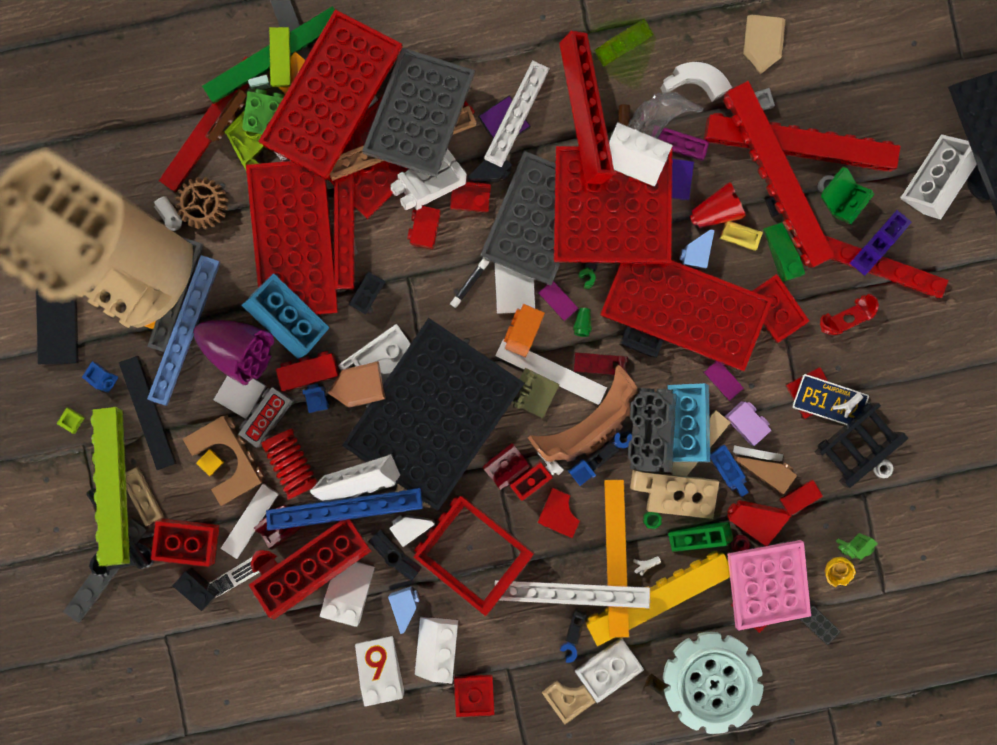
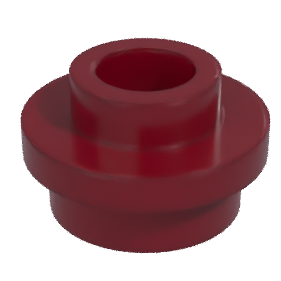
(746, 543)

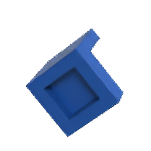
(581, 472)

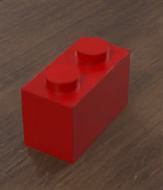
(424, 227)
(530, 481)

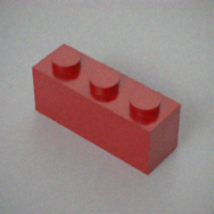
(307, 371)

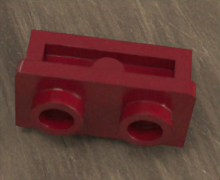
(506, 466)
(274, 537)

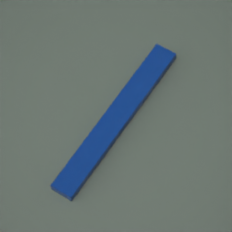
(344, 509)

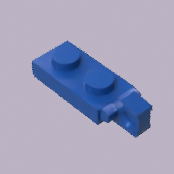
(729, 469)

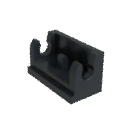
(366, 292)
(641, 342)

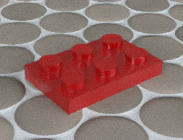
(784, 313)

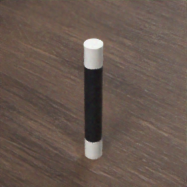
(469, 283)

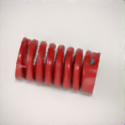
(287, 464)

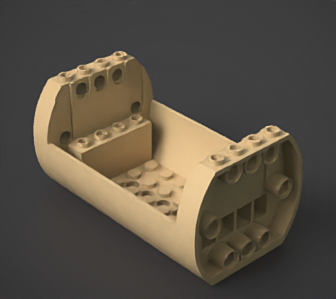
(88, 240)

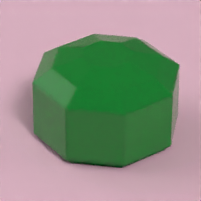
(652, 520)

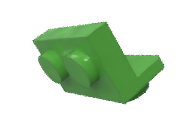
(858, 547)

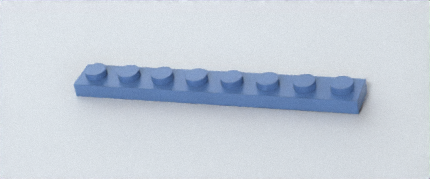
(183, 330)

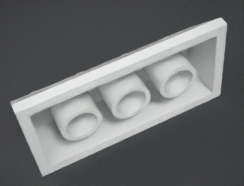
(940, 176)
(357, 479)

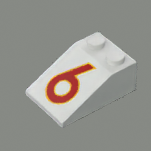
(379, 671)

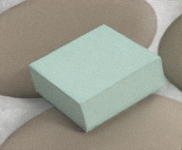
(262, 82)

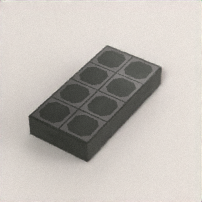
(821, 625)

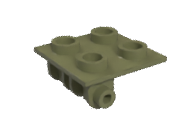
(536, 393)

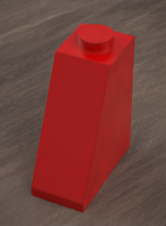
(758, 520)

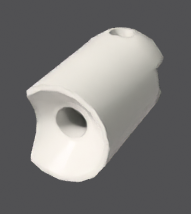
(168, 213)

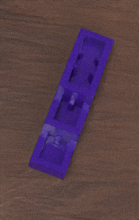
(880, 242)

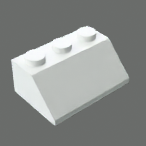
(638, 154)
(436, 649)

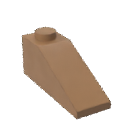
(772, 473)

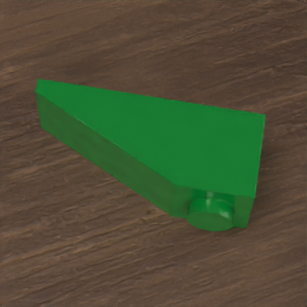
(783, 253)
(701, 537)

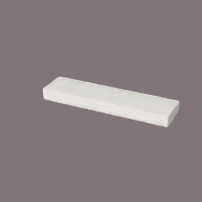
(252, 515)

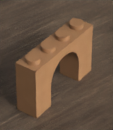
(224, 432)

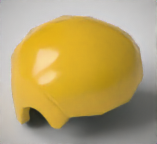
(839, 571)

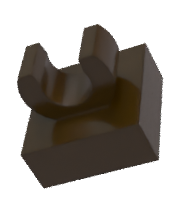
(654, 687)

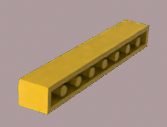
(667, 593)

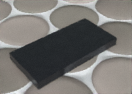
(56, 330)

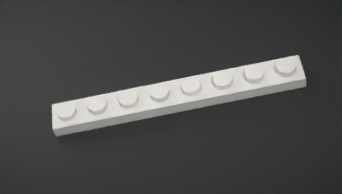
(578, 594)

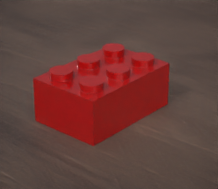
(185, 542)

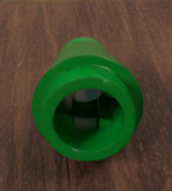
(583, 323)

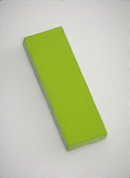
(280, 57)

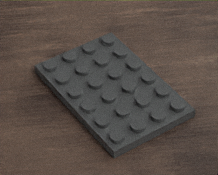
(419, 112)
(525, 222)

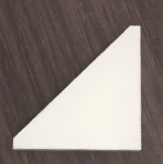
(758, 453)

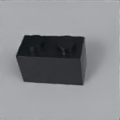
(196, 589)

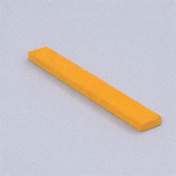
(616, 553)

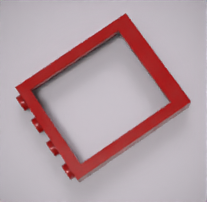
(503, 584)

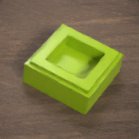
(70, 420)

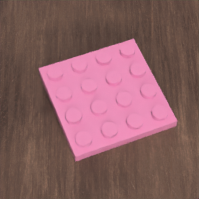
(769, 584)

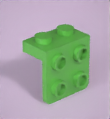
(260, 110)

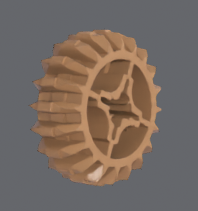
(186, 209)

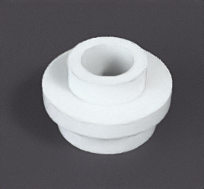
(888, 469)

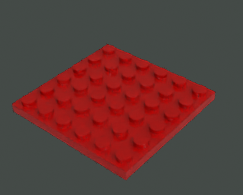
(610, 220)

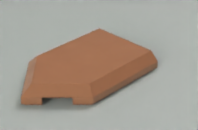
(359, 385)

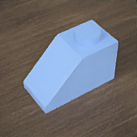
(697, 252)
(403, 606)

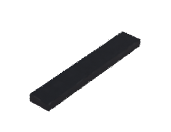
(147, 413)

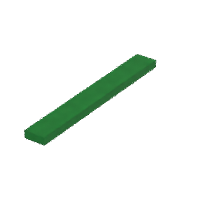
(260, 61)

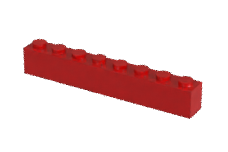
(586, 108)

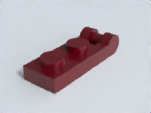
(598, 363)

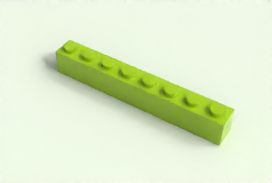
(110, 487)

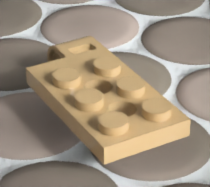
(662, 489)

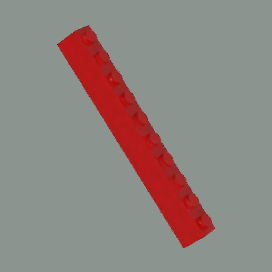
(812, 144)
(778, 175)

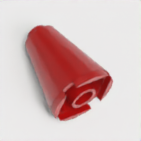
(718, 208)

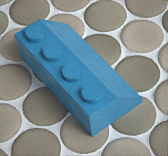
(285, 316)

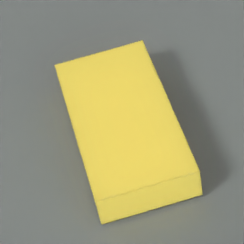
(741, 235)

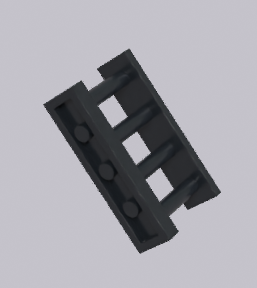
(879, 451)

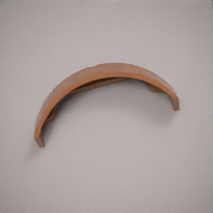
(595, 429)

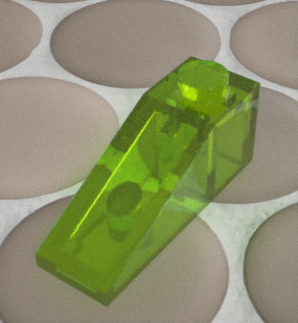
(623, 42)

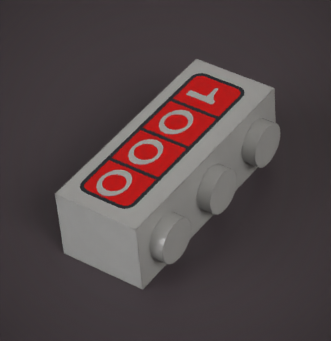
(265, 416)

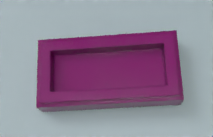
(558, 301)
(723, 380)

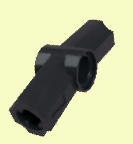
(404, 565)

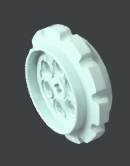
(733, 706)

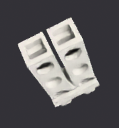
(424, 188)

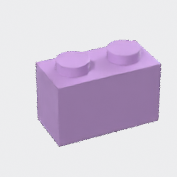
(748, 423)

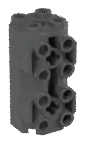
(652, 430)

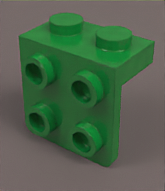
(845, 197)

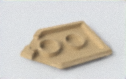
(763, 40)

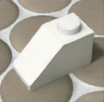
(410, 527)

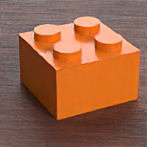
(524, 331)

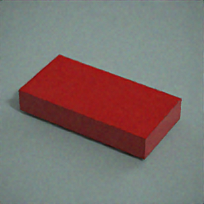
(801, 497)

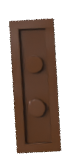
(226, 116)

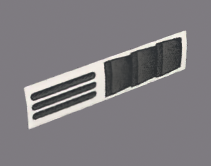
(234, 577)

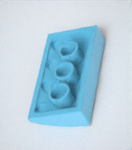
(691, 423)

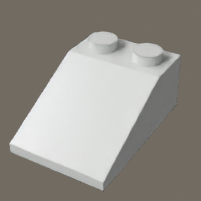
(348, 594)

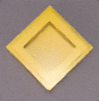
(210, 462)

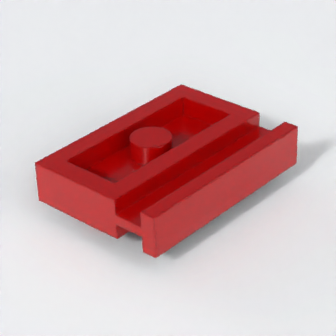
(471, 197)

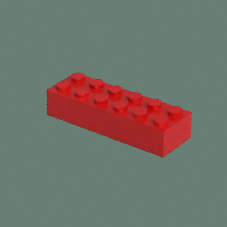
(309, 568)

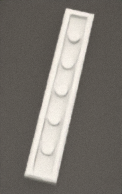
(516, 114)
(566, 378)

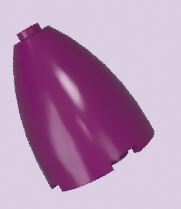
(235, 348)

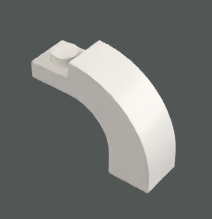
(701, 74)

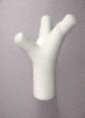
(848, 406)
(645, 565)

